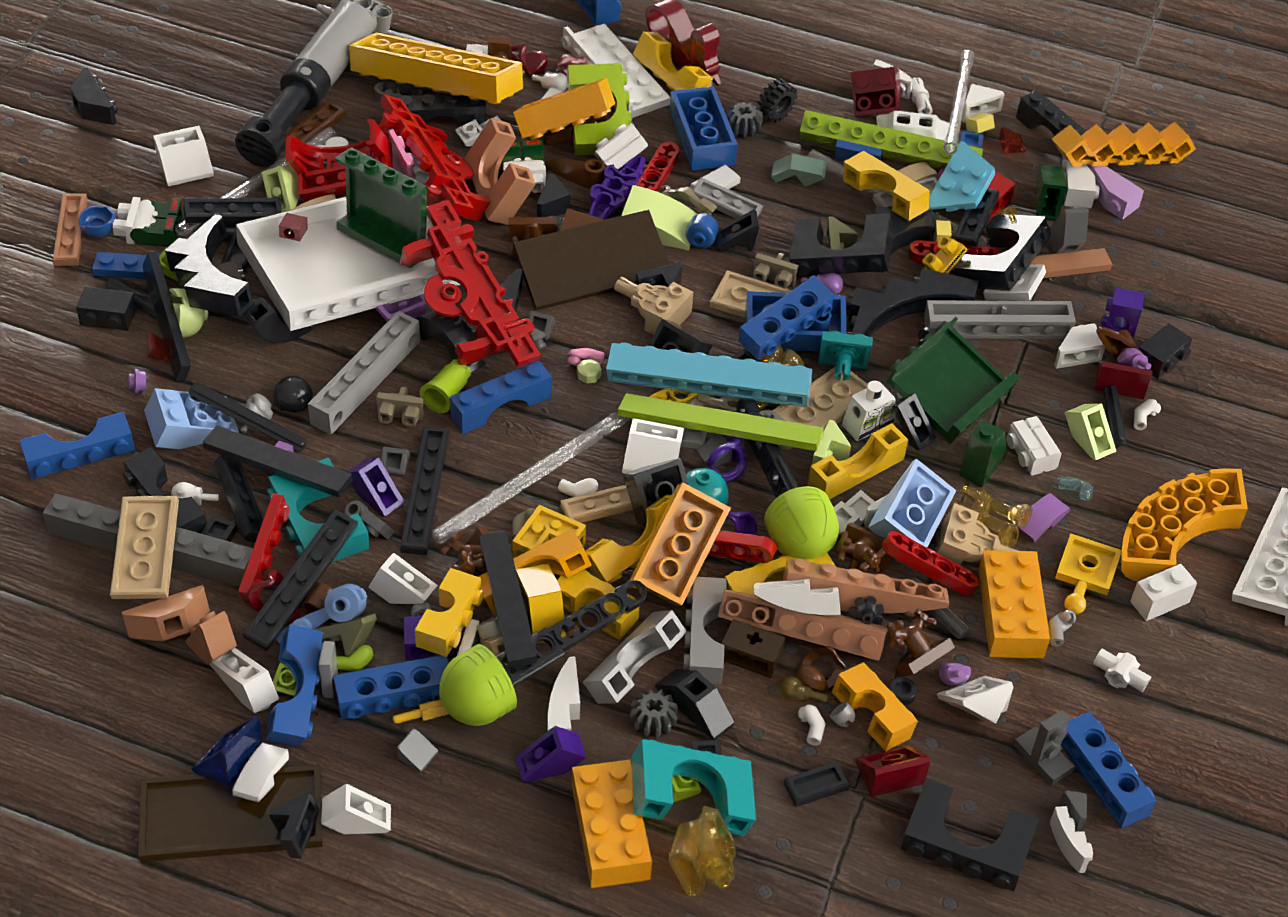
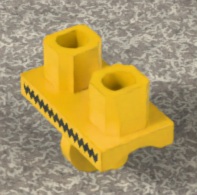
(947, 257)

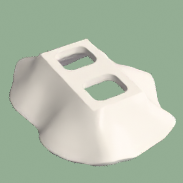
(937, 130)

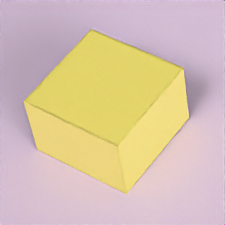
(979, 122)
(943, 228)

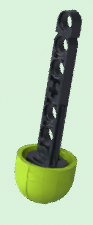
(800, 517)
(480, 686)

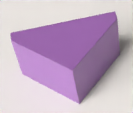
(410, 307)

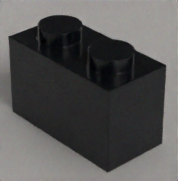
(106, 308)
(1166, 349)

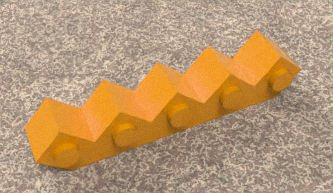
(1123, 146)

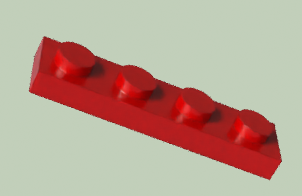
(267, 538)

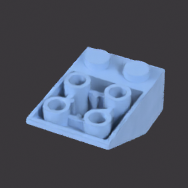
(181, 420)

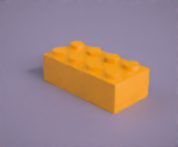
(563, 108)
(680, 544)
(1013, 604)
(609, 830)

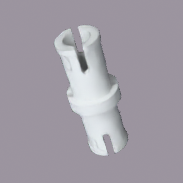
(921, 97)

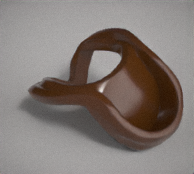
(811, 676)

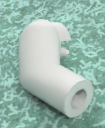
(1148, 407)

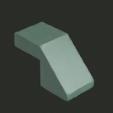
(805, 168)

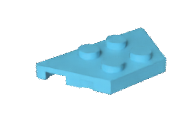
(962, 181)

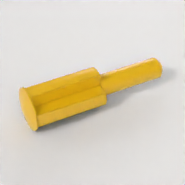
(427, 711)

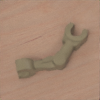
(702, 205)
(723, 403)

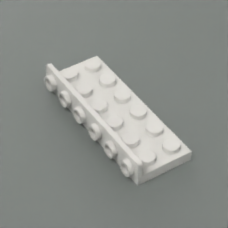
(603, 47)
(1266, 571)

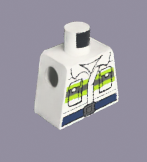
(869, 411)

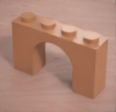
(485, 159)

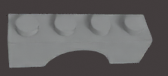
(704, 653)
(614, 675)

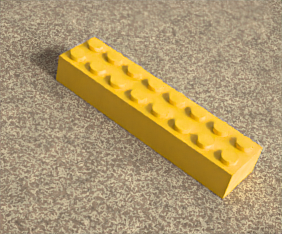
(436, 67)

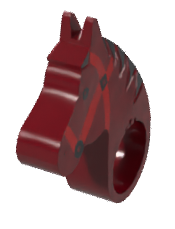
(688, 45)

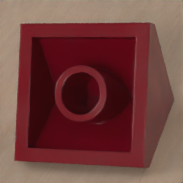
(1127, 380)
(893, 770)

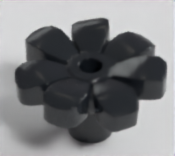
(867, 611)

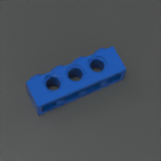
(755, 334)
(381, 680)
(1107, 783)

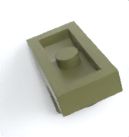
(839, 235)
(352, 633)

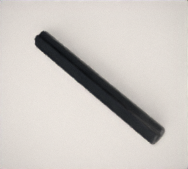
(247, 416)

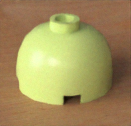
(189, 318)

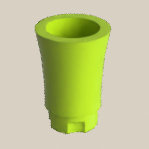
(444, 385)

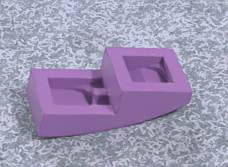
(1045, 514)

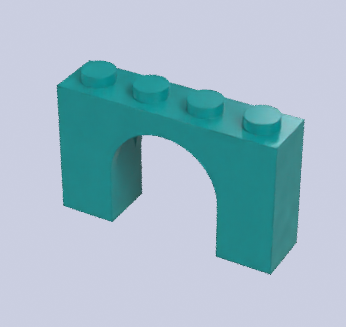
(302, 530)
(724, 776)

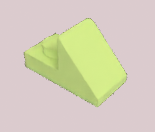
(833, 444)

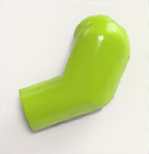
(356, 660)

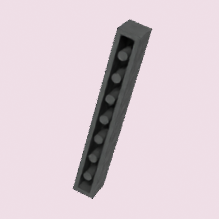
(191, 552)

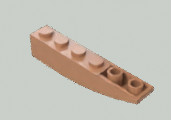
(892, 593)
(827, 630)

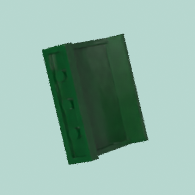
(382, 205)
(950, 381)

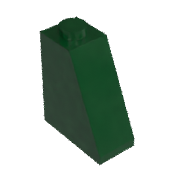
(1050, 191)
(983, 453)

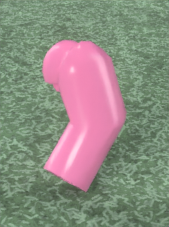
(576, 355)

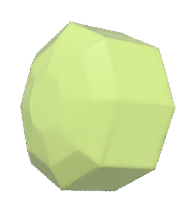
(589, 371)

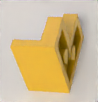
(543, 526)
(543, 597)

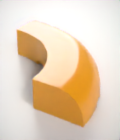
(1178, 515)

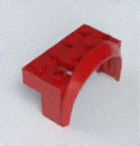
(309, 160)

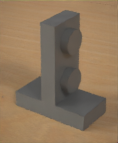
(1043, 748)

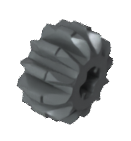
(744, 119)
(653, 713)

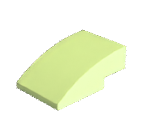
(668, 215)

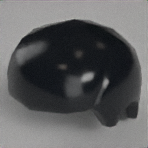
(292, 394)

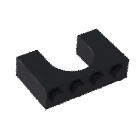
(867, 255)
(1002, 271)
(996, 863)

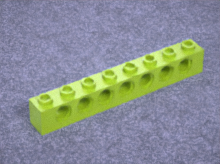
(894, 143)

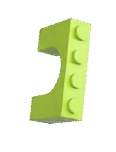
(589, 135)

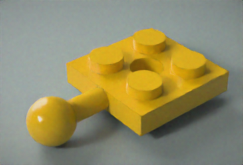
(1091, 578)

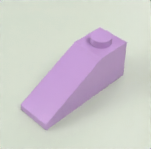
(1116, 192)

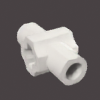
(1122, 670)

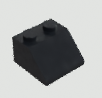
(673, 336)
(653, 483)

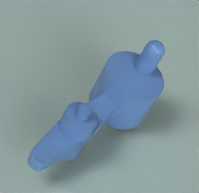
(340, 605)

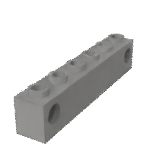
(1003, 318)
(364, 372)

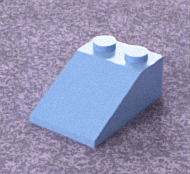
(914, 505)

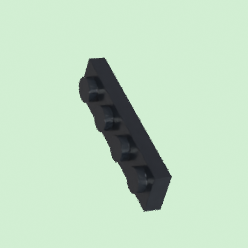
(232, 209)
(240, 497)

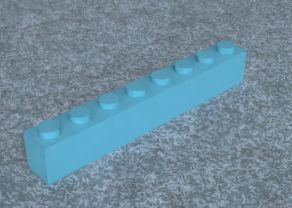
(709, 374)

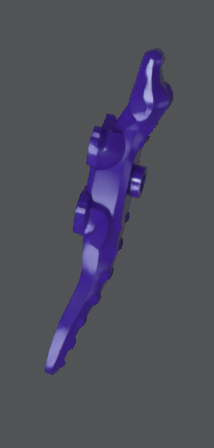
(611, 194)

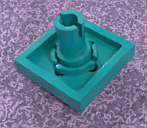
(845, 352)

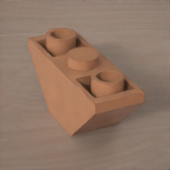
(167, 616)
(211, 637)

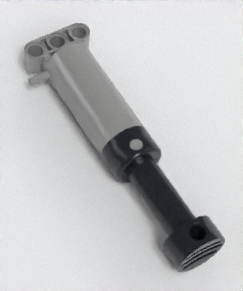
(311, 75)

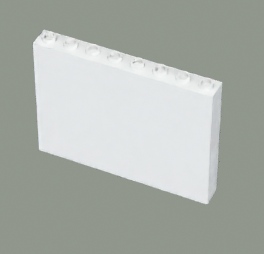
(327, 270)

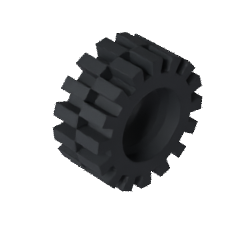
(777, 100)

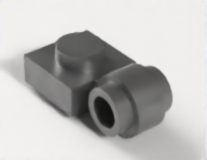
(374, 524)

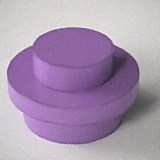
(137, 381)

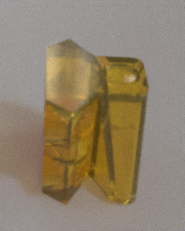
(703, 852)

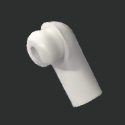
(580, 488)
(816, 722)

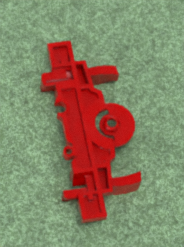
(427, 144)
(457, 261)

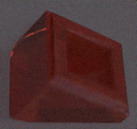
(1011, 141)

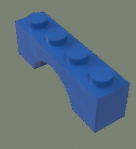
(474, 406)
(48, 456)
(300, 653)

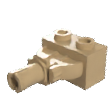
(657, 302)
(965, 537)

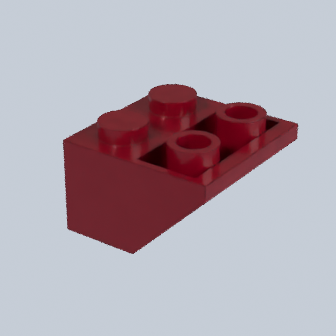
(876, 91)

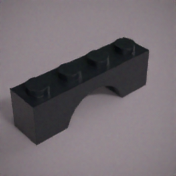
(457, 107)
(1038, 110)
(148, 475)

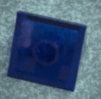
(230, 753)

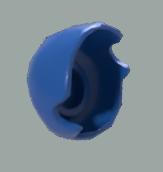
(97, 221)

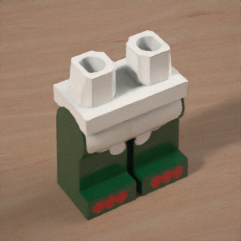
(531, 158)
(148, 221)

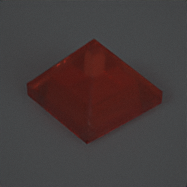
(156, 348)

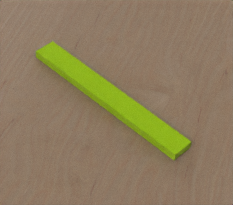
(721, 422)

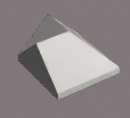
(980, 697)

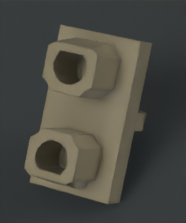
(775, 269)
(401, 406)

